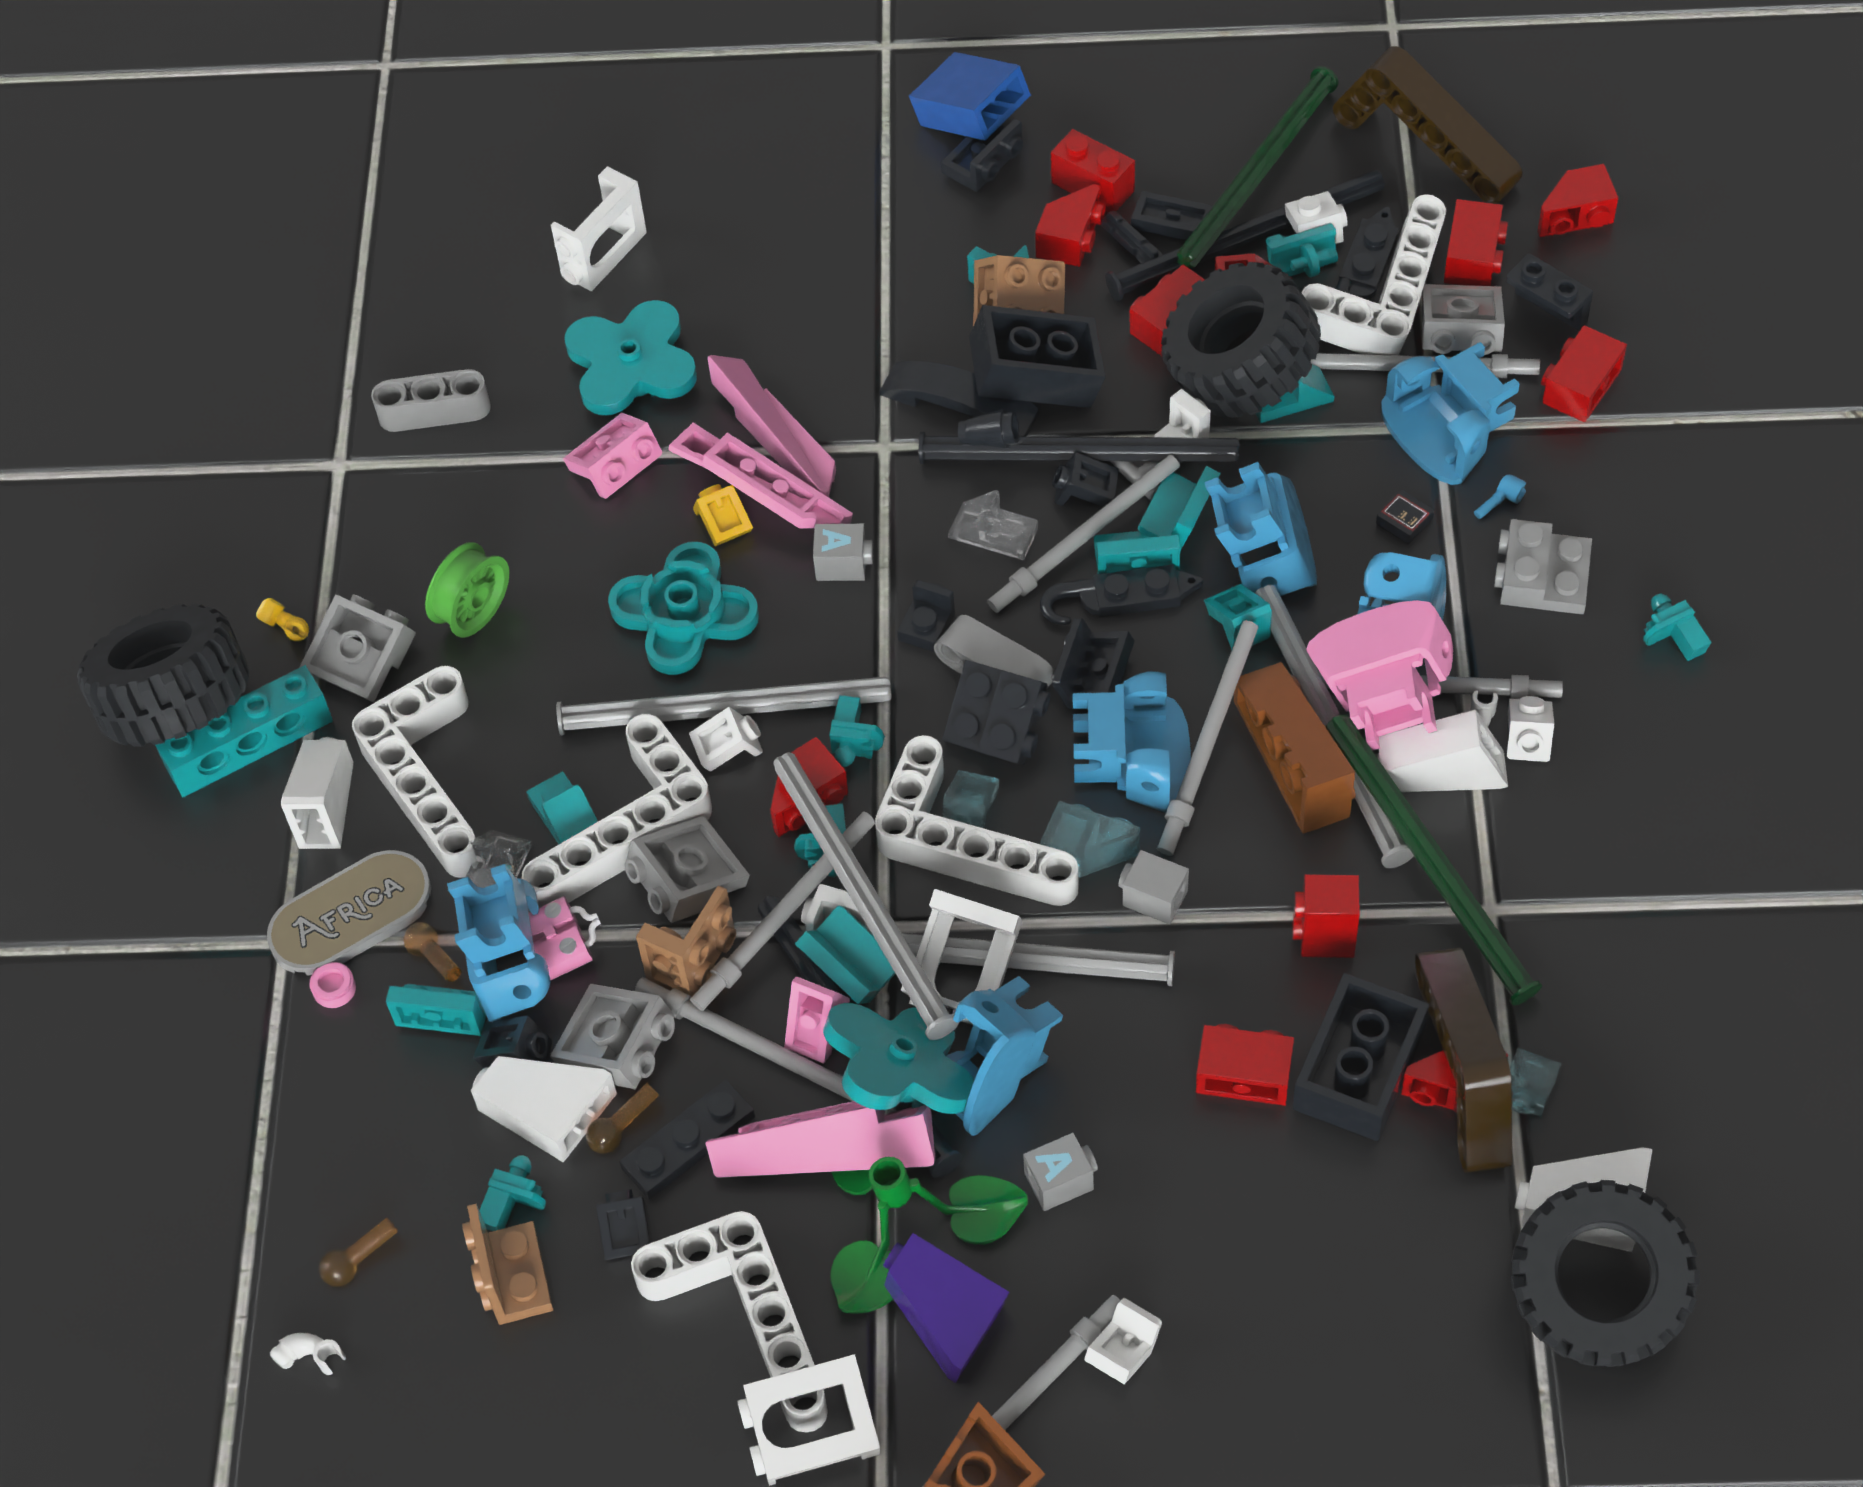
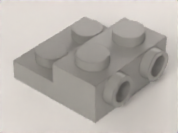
(1462, 317)
(1543, 568)
(358, 646)
(683, 867)
(616, 1033)

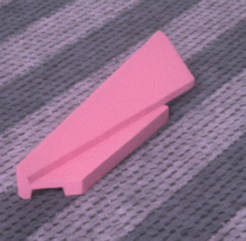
(772, 423)
(759, 478)
(825, 1141)

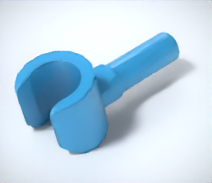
(1510, 488)

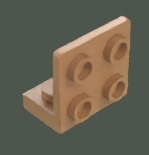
(1019, 284)
(688, 962)
(507, 1269)

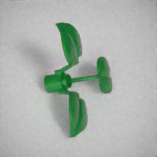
(980, 1212)

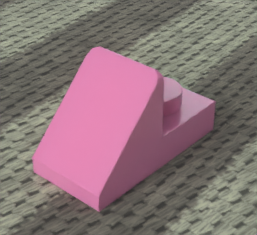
(806, 1017)

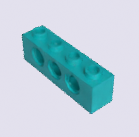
(247, 731)

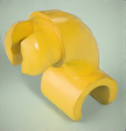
(273, 612)

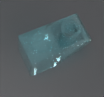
(1091, 837)

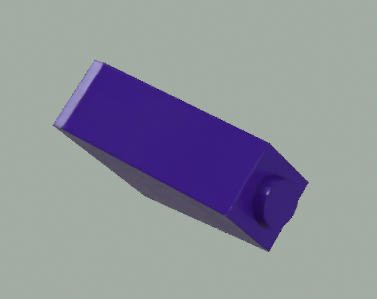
(943, 1301)

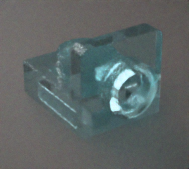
(970, 798)
(1532, 1081)

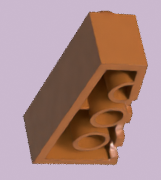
(1296, 747)
(984, 1457)

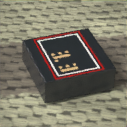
(1405, 516)

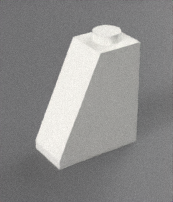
(1452, 758)
(319, 793)
(543, 1100)
(1547, 1179)

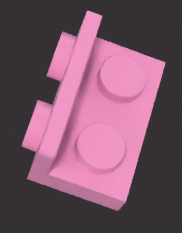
(615, 454)

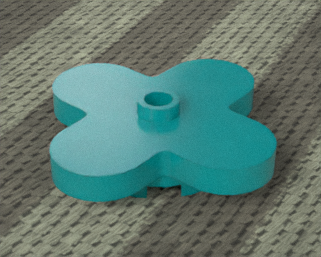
(630, 357)
(683, 608)
(896, 1060)

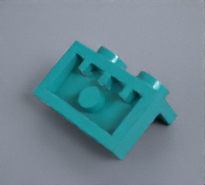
(436, 1009)

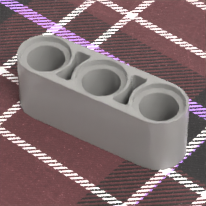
(431, 400)
(978, 643)

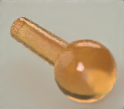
(422, 940)
(606, 1133)
(340, 1266)

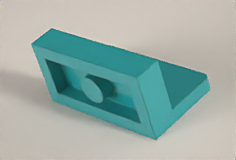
(1176, 506)
(1135, 551)
(848, 955)

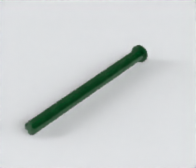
(1321, 83)
(1433, 860)

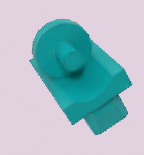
(1303, 251)

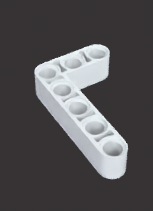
(1384, 326)
(393, 744)
(630, 822)
(962, 839)
(758, 1300)

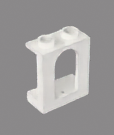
(618, 211)
(944, 910)
(784, 1462)

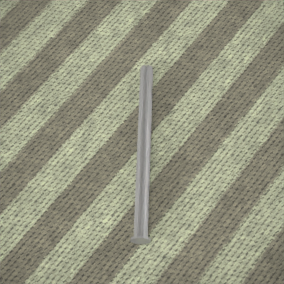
(1314, 689)
(712, 703)
(865, 898)
(1059, 959)

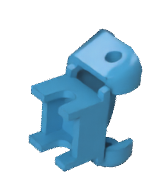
(1450, 423)
(1256, 515)
(1417, 580)
(1134, 740)
(495, 924)
(1010, 1043)

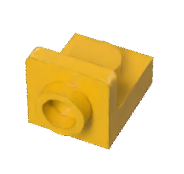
(722, 513)

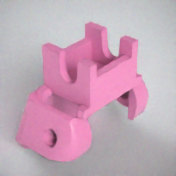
(1373, 664)

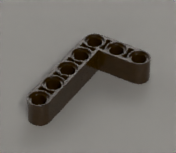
(1435, 119)
(1473, 1056)

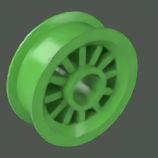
(467, 589)

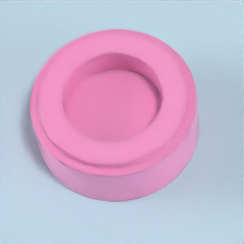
(332, 985)

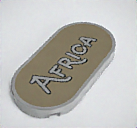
(349, 911)

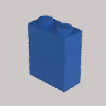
(970, 95)

